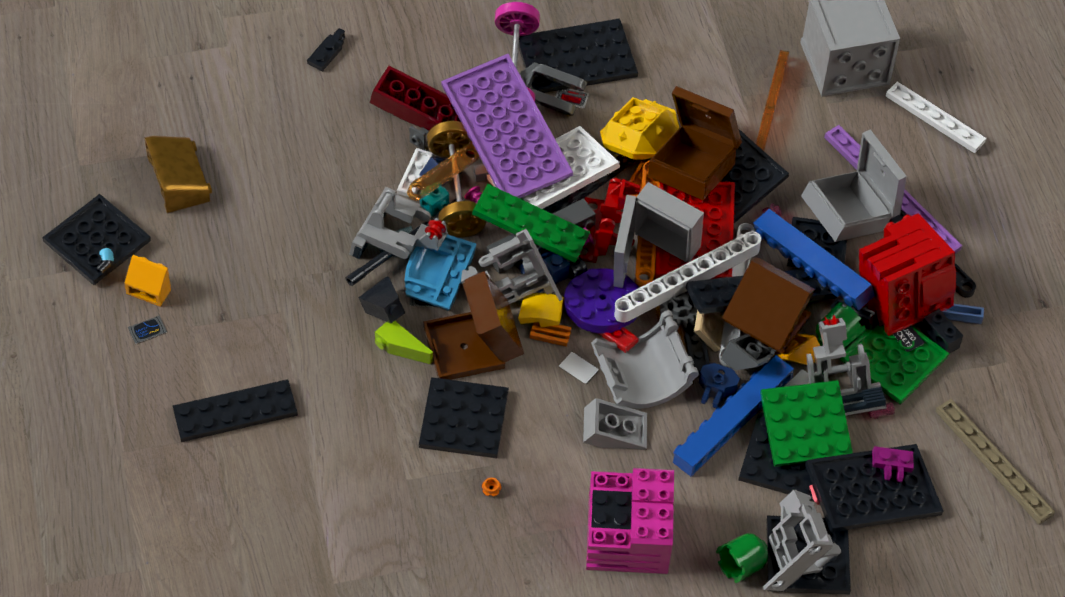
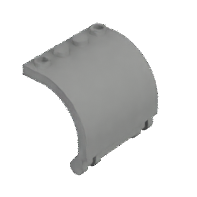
(651, 370)

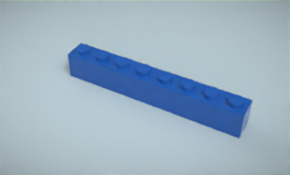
(814, 260)
(730, 417)

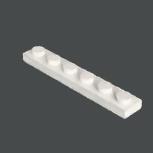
(935, 117)

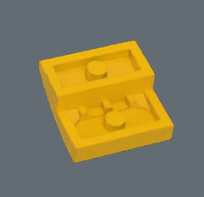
(542, 309)

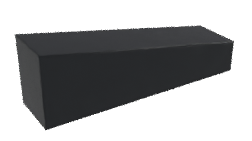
(868, 317)

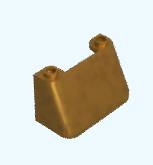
(177, 172)

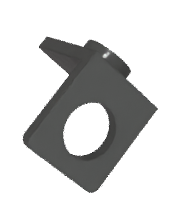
(418, 137)

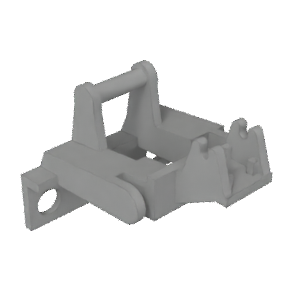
(535, 275)
(819, 543)

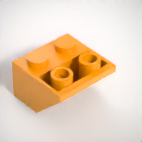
(147, 280)

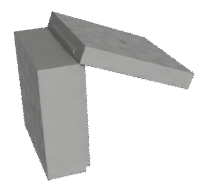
(859, 200)
(661, 221)

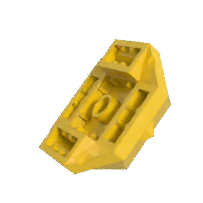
(639, 129)

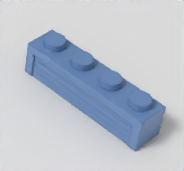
(965, 313)

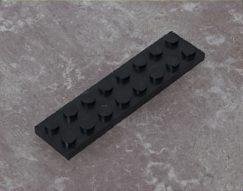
(716, 294)

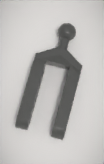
(556, 76)

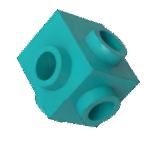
(435, 200)

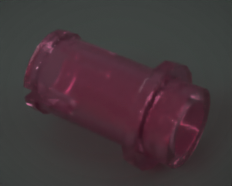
(889, 410)

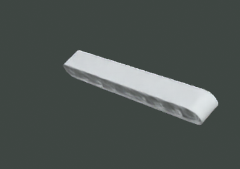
(715, 263)

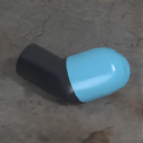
(107, 260)

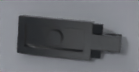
(327, 50)

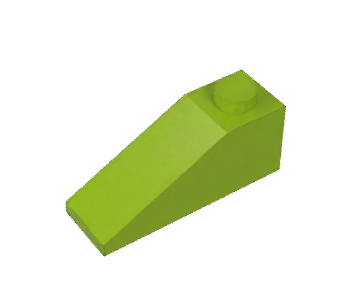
(400, 342)

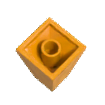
(798, 349)

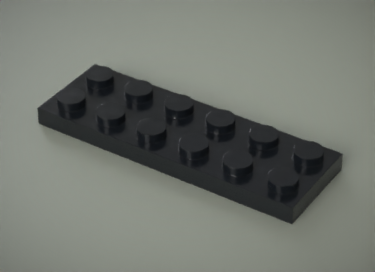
(234, 410)

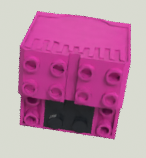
(630, 521)

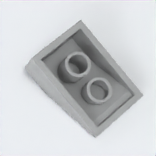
(614, 426)

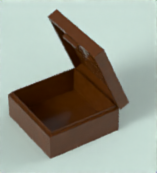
(700, 149)
(769, 305)
(485, 330)

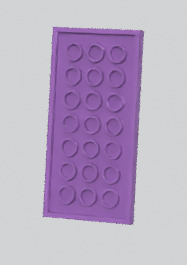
(507, 127)

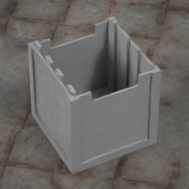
(849, 44)

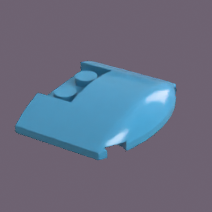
(437, 275)

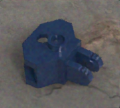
(716, 384)

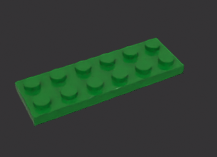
(544, 228)

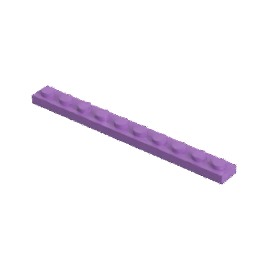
(850, 151)

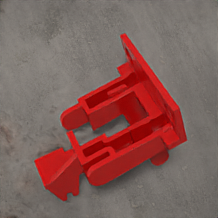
(606, 217)

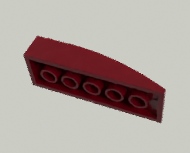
(412, 100)

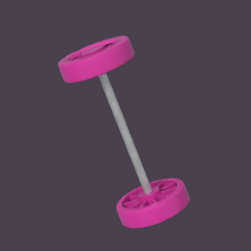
(517, 20)

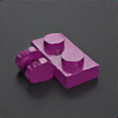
(892, 459)

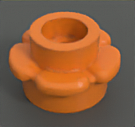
(491, 482)

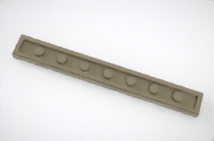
(995, 461)

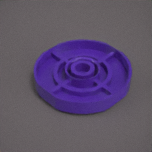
(592, 299)

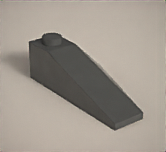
(746, 353)

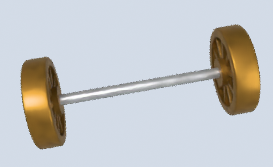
(444, 141)

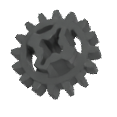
(681, 308)

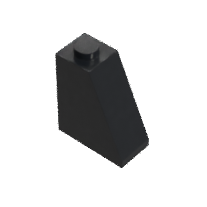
(382, 301)

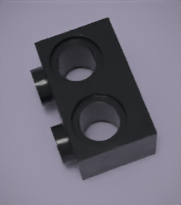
(941, 331)

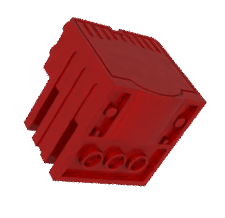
(909, 273)

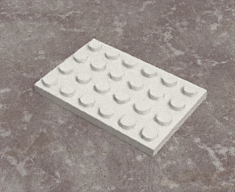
(587, 160)

